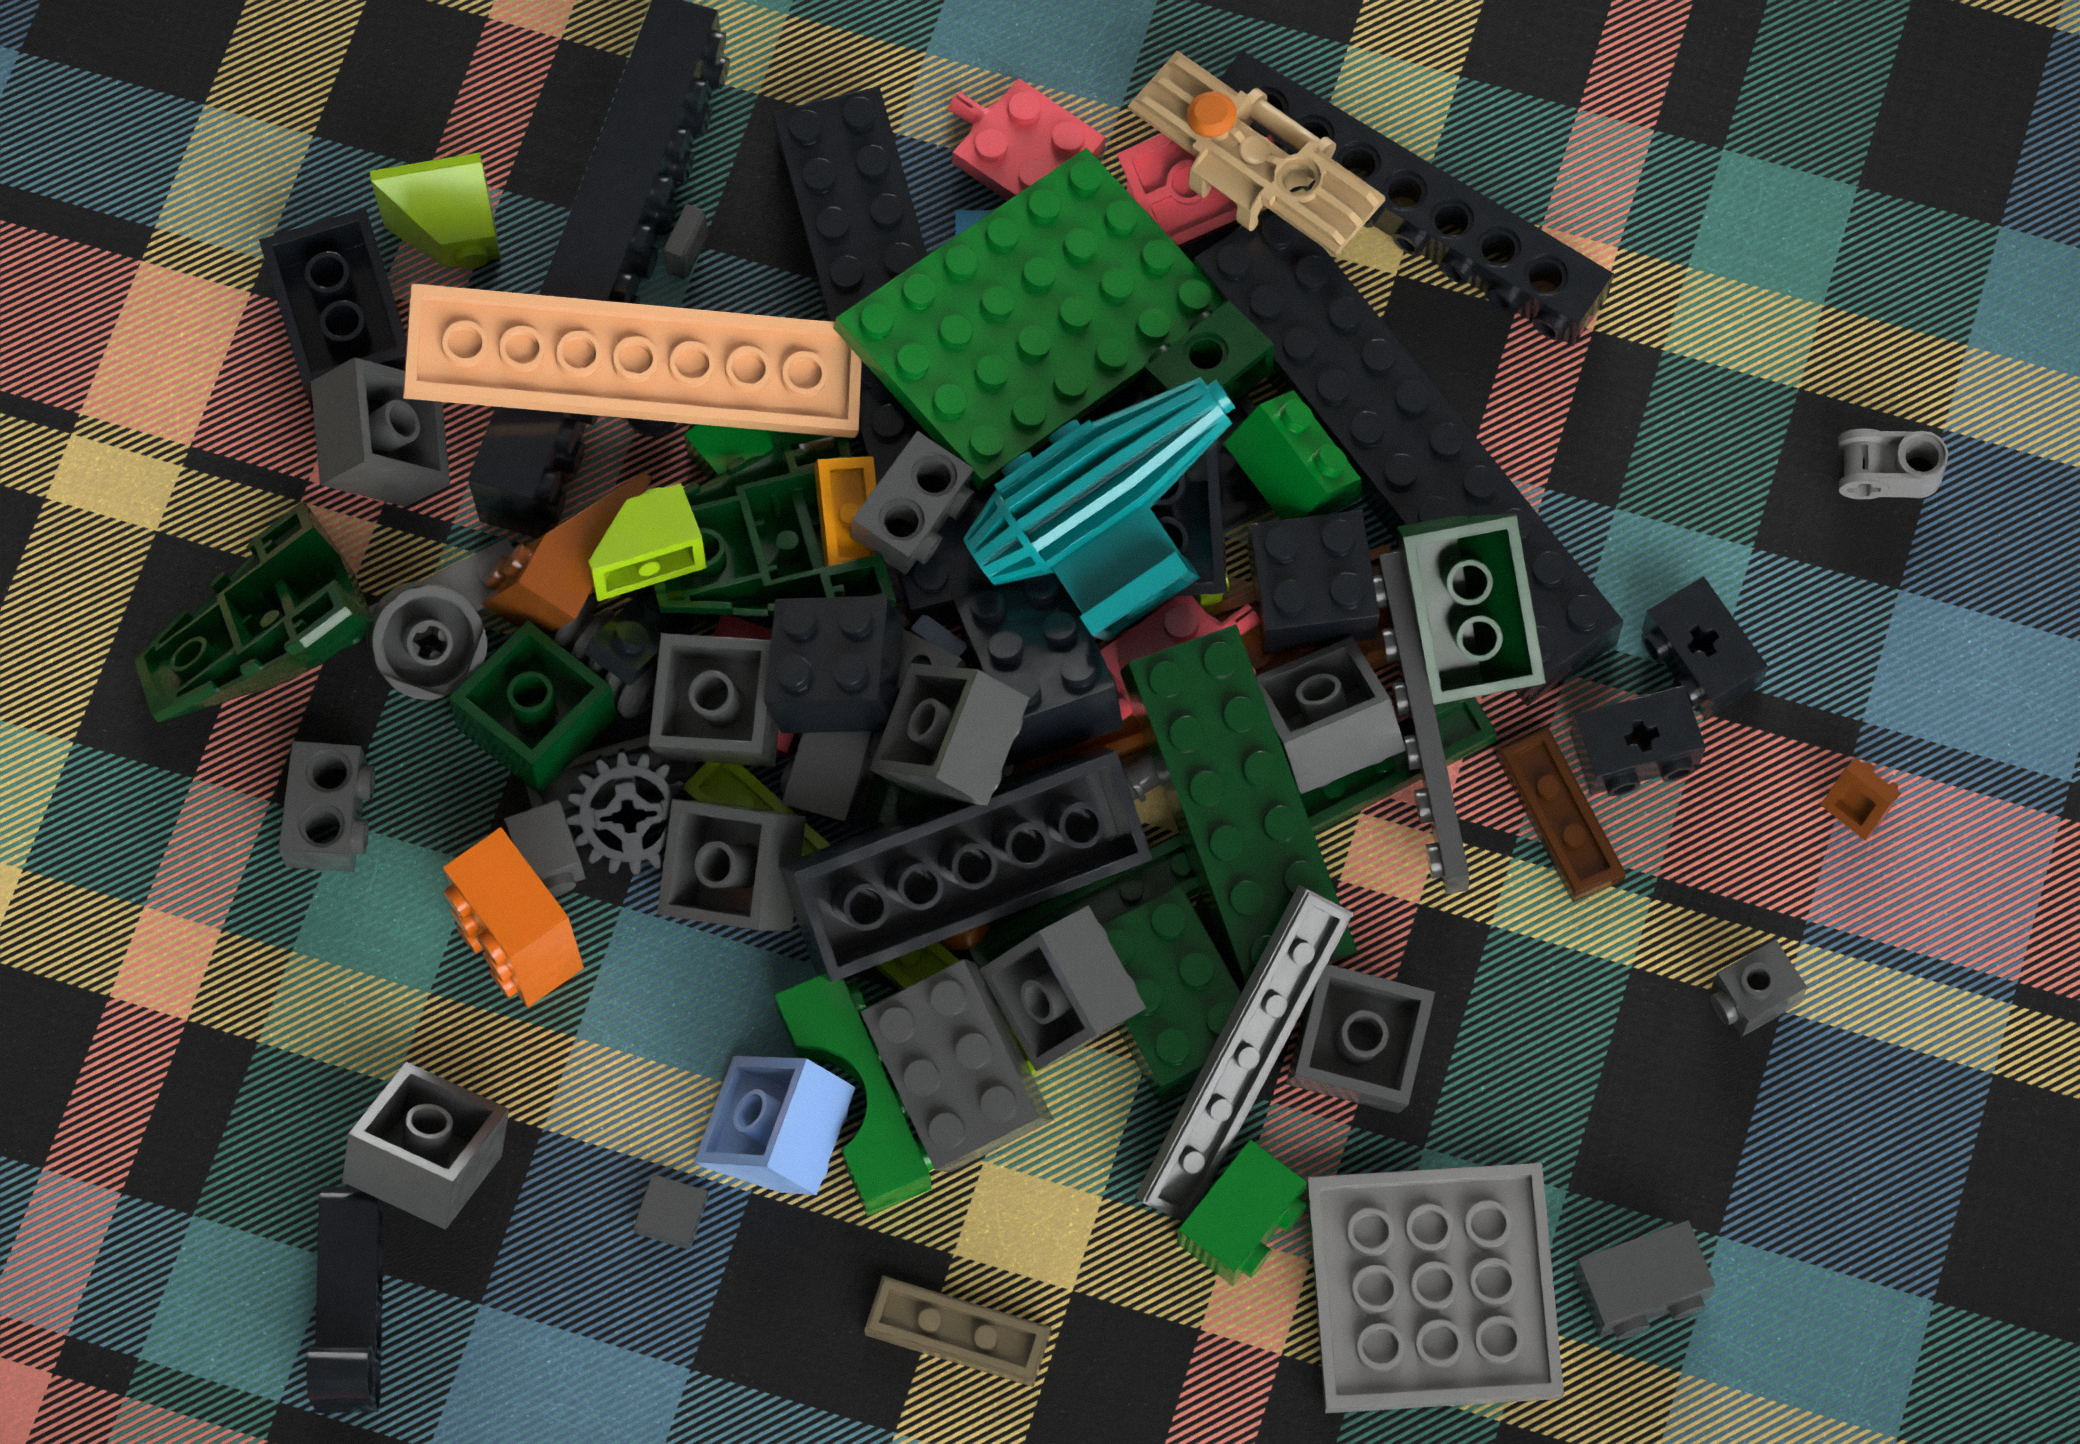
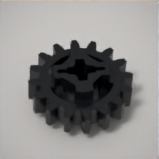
(602, 816)

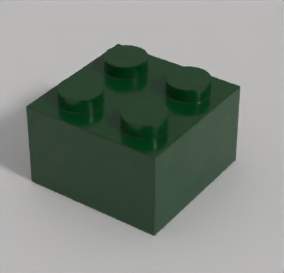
(533, 707)

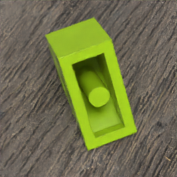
(647, 543)

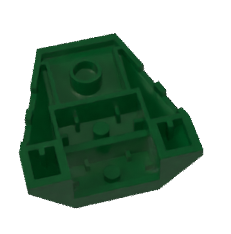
(766, 537)
(262, 625)

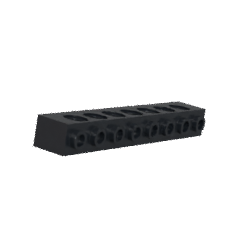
(1443, 200)

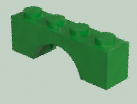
(827, 1028)

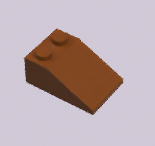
(552, 573)

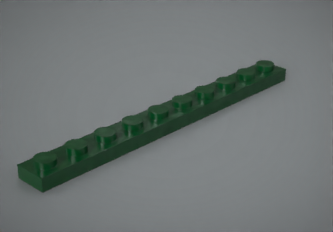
(1462, 732)

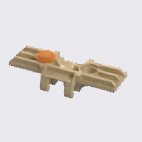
(1247, 167)

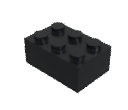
(334, 296)
(1039, 646)

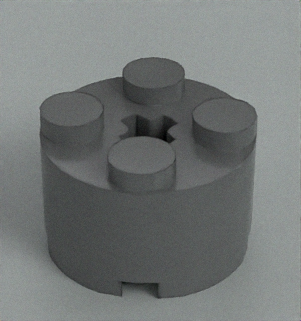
(441, 668)

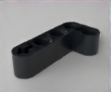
(349, 1303)

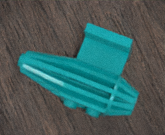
(1089, 505)

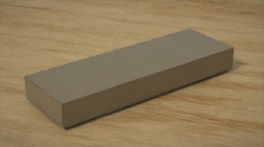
(958, 1331)

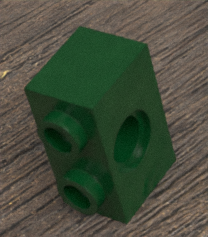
(1221, 337)

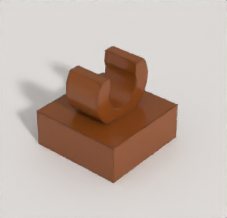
(1861, 798)

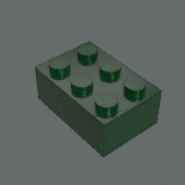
(1181, 985)

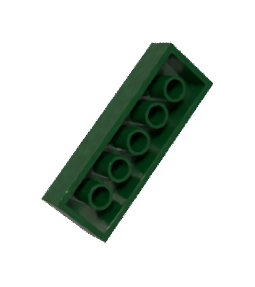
(1228, 790)

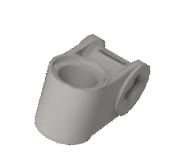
(1886, 463)

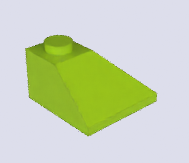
(440, 209)

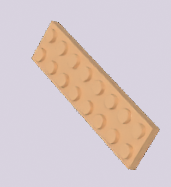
(630, 361)

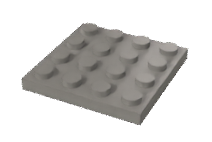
(1434, 1288)

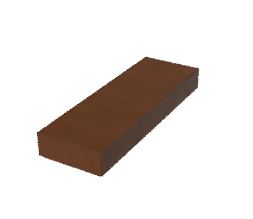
(1560, 814)

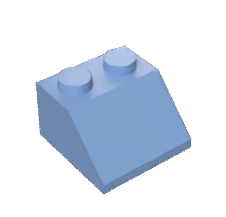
(776, 1123)

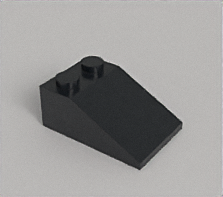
(1195, 521)

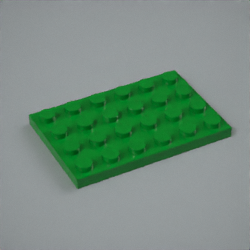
(1029, 316)

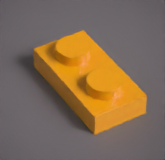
(841, 492)

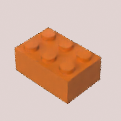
(512, 918)

